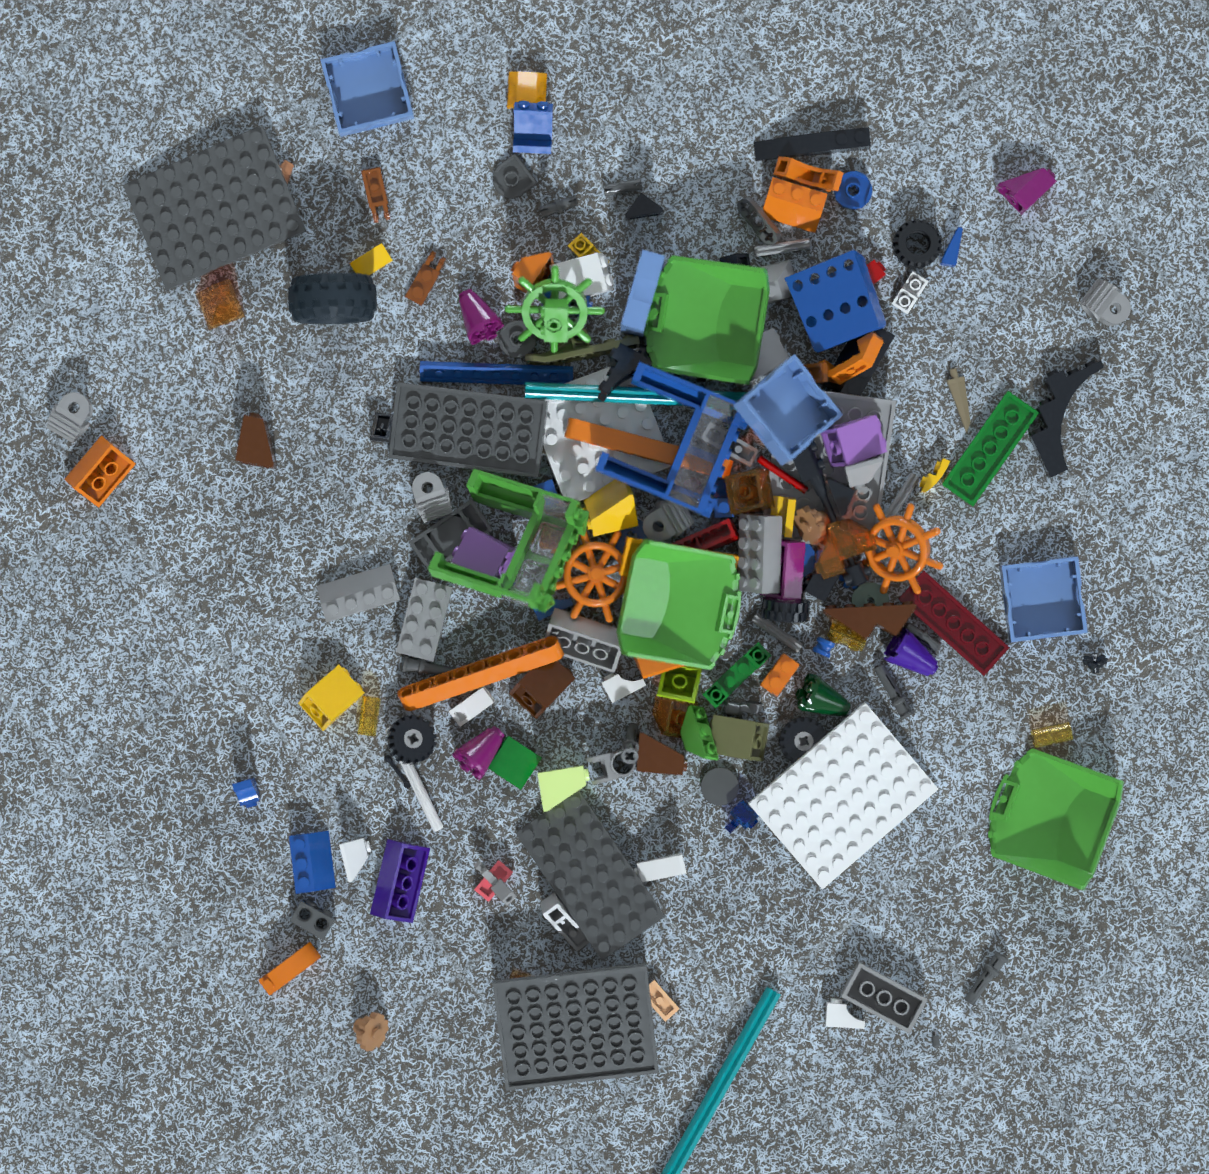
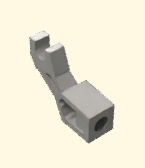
(499, 887)

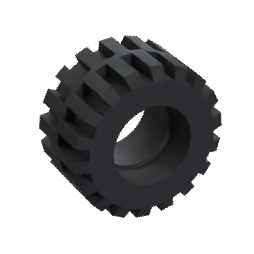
(925, 229)

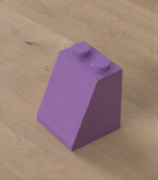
(854, 441)
(483, 553)

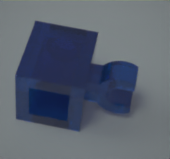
(742, 815)

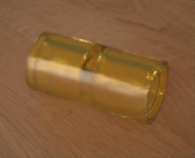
(368, 716)
(1052, 734)

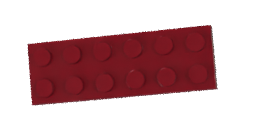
(955, 624)

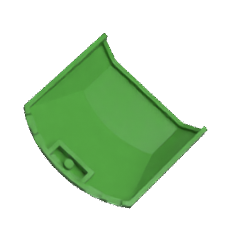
(708, 319)
(679, 605)
(1054, 817)

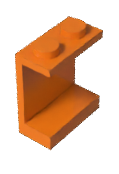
(779, 674)

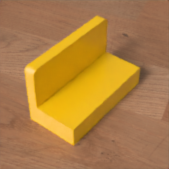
(786, 508)

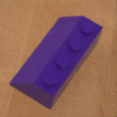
(399, 881)

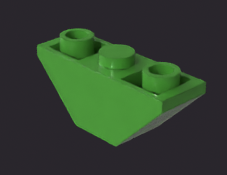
(697, 734)

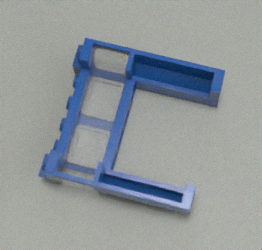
(700, 452)

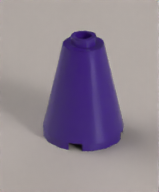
(910, 654)

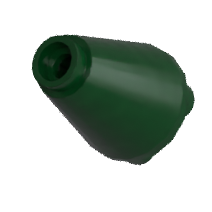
(821, 698)

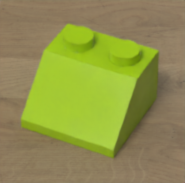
(680, 684)

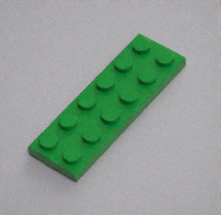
(990, 448)

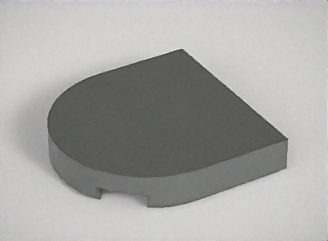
(513, 178)

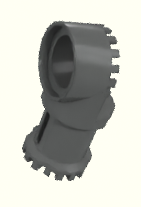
(737, 709)

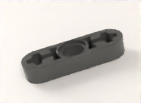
(753, 206)

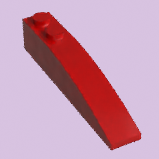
(712, 537)

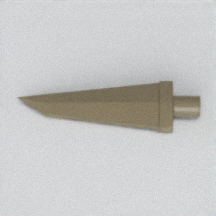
(958, 391)

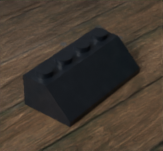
(858, 383)

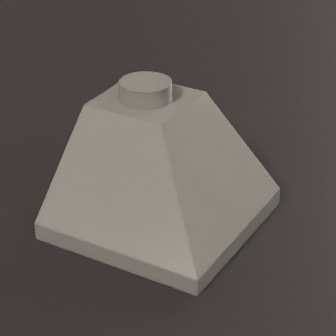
(778, 287)
(863, 471)

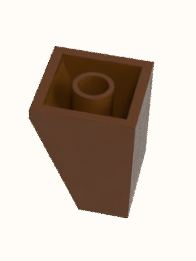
(255, 443)
(542, 687)
(659, 758)

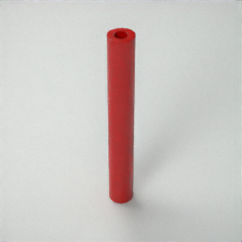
(782, 474)

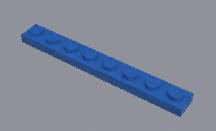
(493, 373)

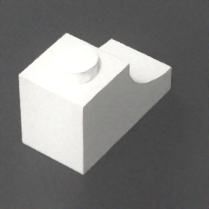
(619, 688)
(838, 1016)

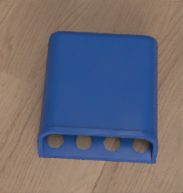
(838, 303)

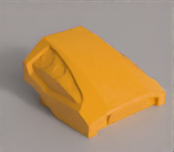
(526, 87)

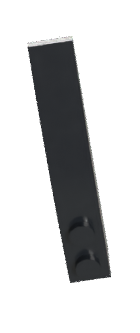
(813, 144)

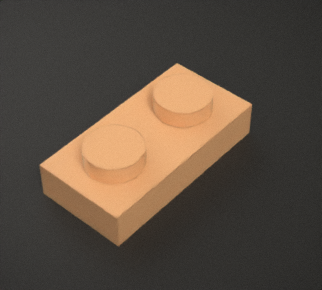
(661, 1001)

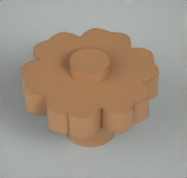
(811, 524)
(371, 1031)

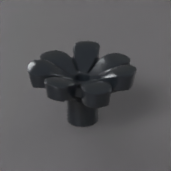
(1095, 662)

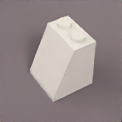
(589, 266)

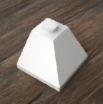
(354, 856)

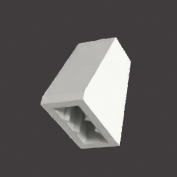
(661, 867)

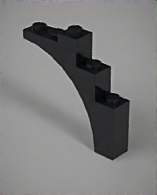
(622, 368)
(1048, 441)

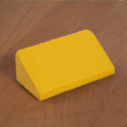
(371, 260)

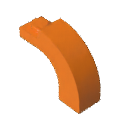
(807, 175)

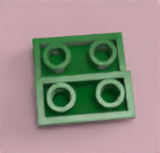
(514, 762)

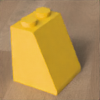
(611, 509)
(331, 697)

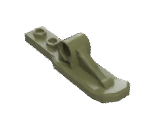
(579, 350)

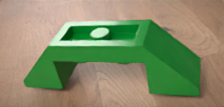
(736, 674)

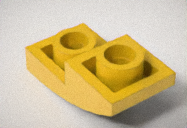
(582, 246)
(930, 480)

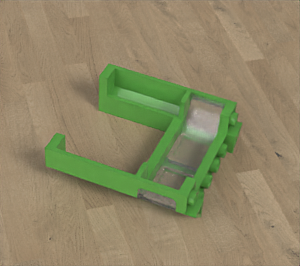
(541, 551)

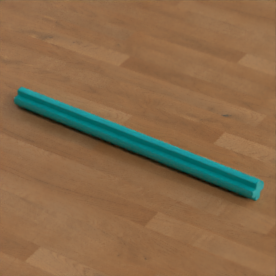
(621, 394)
(722, 1082)

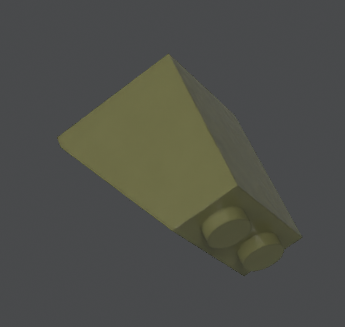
(739, 737)

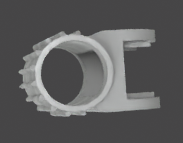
(1098, 301)
(70, 424)
(432, 504)
(674, 518)
(607, 767)

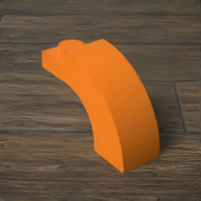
(289, 968)

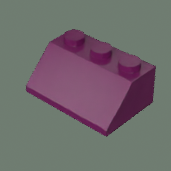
(791, 570)

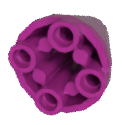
(478, 318)
(479, 752)

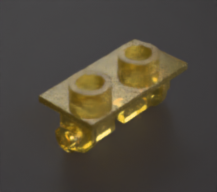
(838, 634)

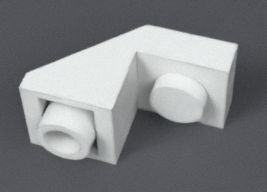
(472, 706)

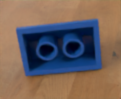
(312, 862)

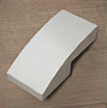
(910, 292)

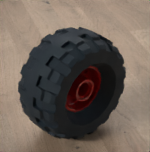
(332, 298)

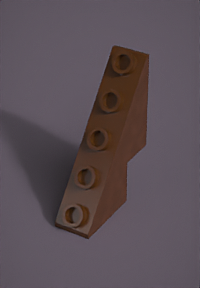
(864, 619)

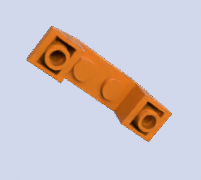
(869, 349)

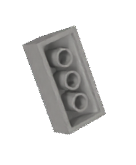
(358, 593)

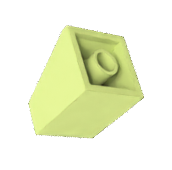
(560, 784)

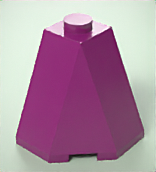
(1027, 188)

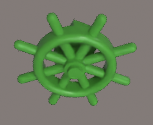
(554, 322)

